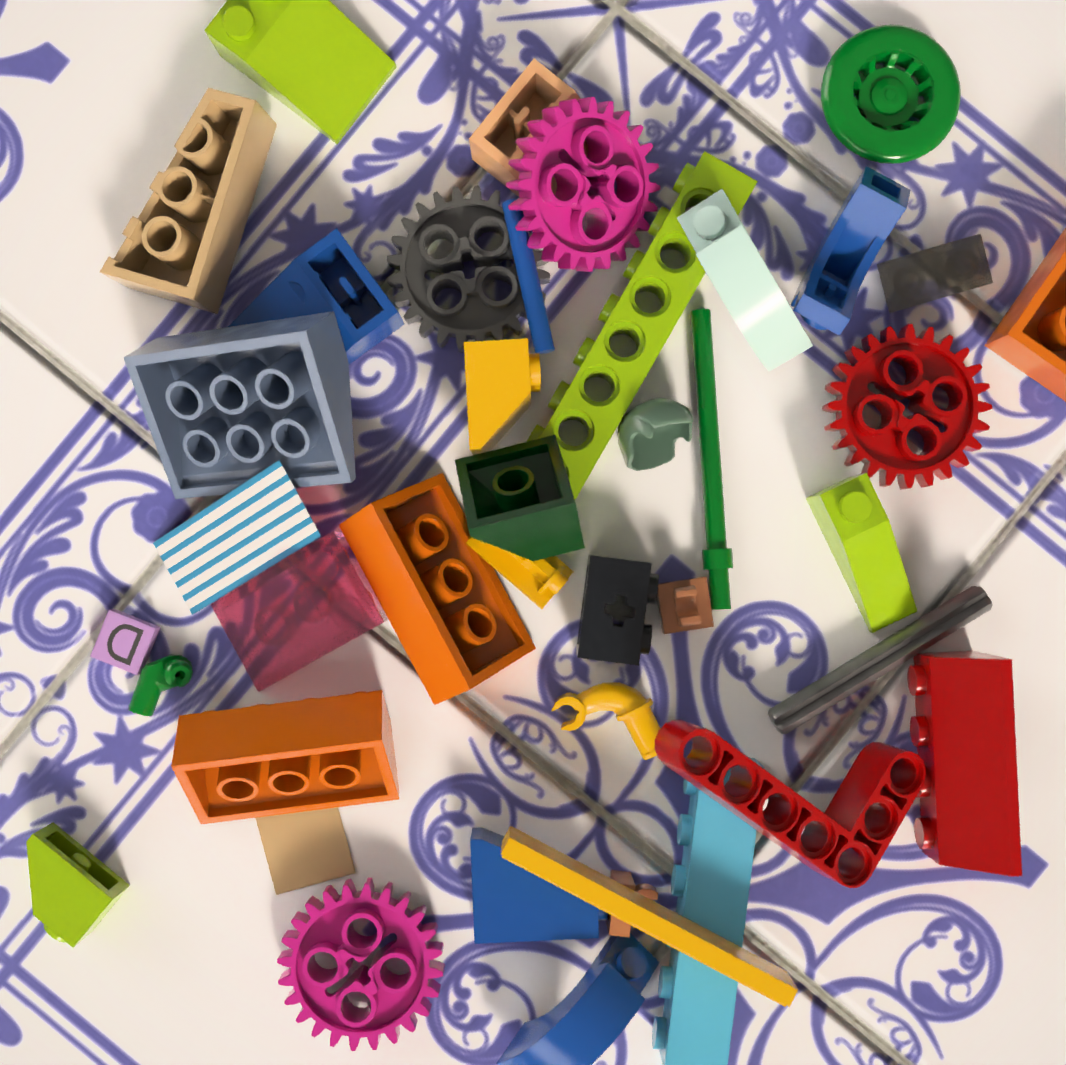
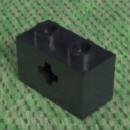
(597, 633)

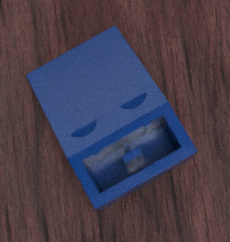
(329, 280)

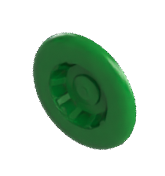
(890, 95)

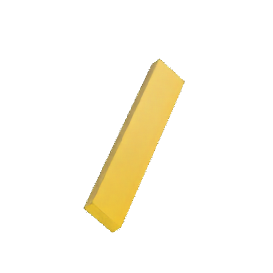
(648, 916)

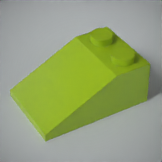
(303, 57)

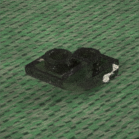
(935, 273)

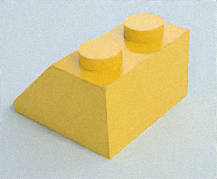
(498, 388)

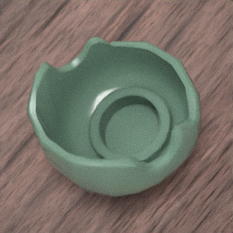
(650, 433)

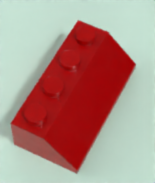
(969, 758)

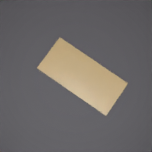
(305, 848)

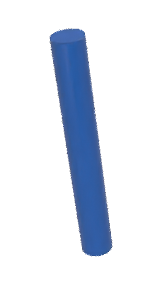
(529, 282)

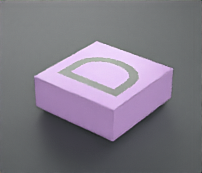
(125, 641)

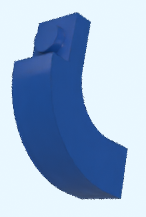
(848, 250)
(591, 1013)

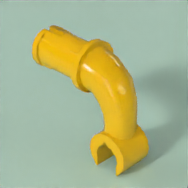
(625, 702)

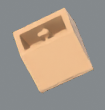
(495, 138)

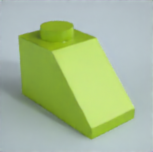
(69, 885)

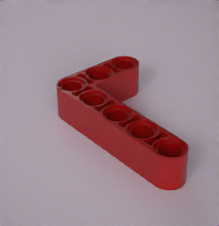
(840, 842)

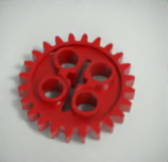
(926, 367)

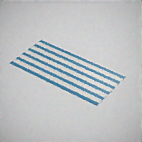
(237, 538)

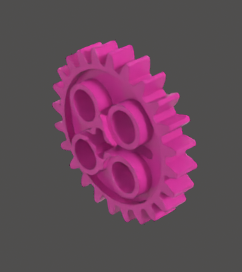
(583, 184)
(391, 995)

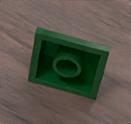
(521, 499)

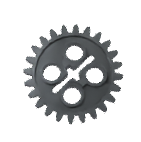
(462, 224)

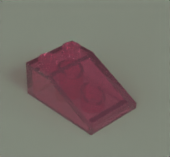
(299, 610)

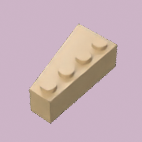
(198, 206)

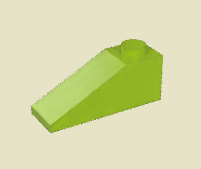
(864, 550)

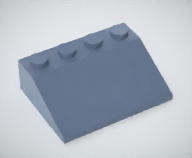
(244, 399)

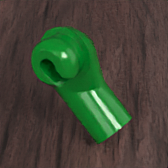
(158, 677)

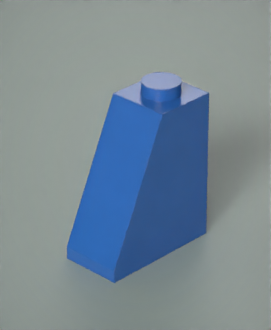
(518, 904)

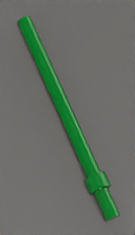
(717, 556)

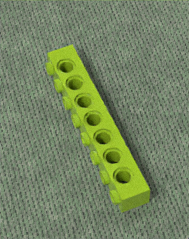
(647, 330)

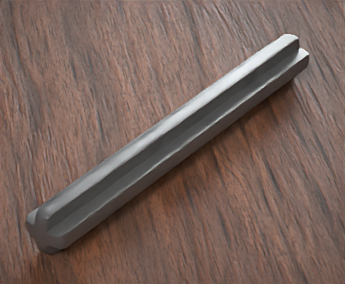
(880, 659)

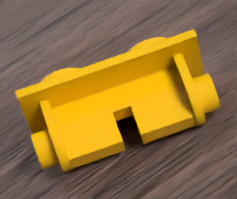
(535, 579)

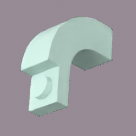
(744, 281)

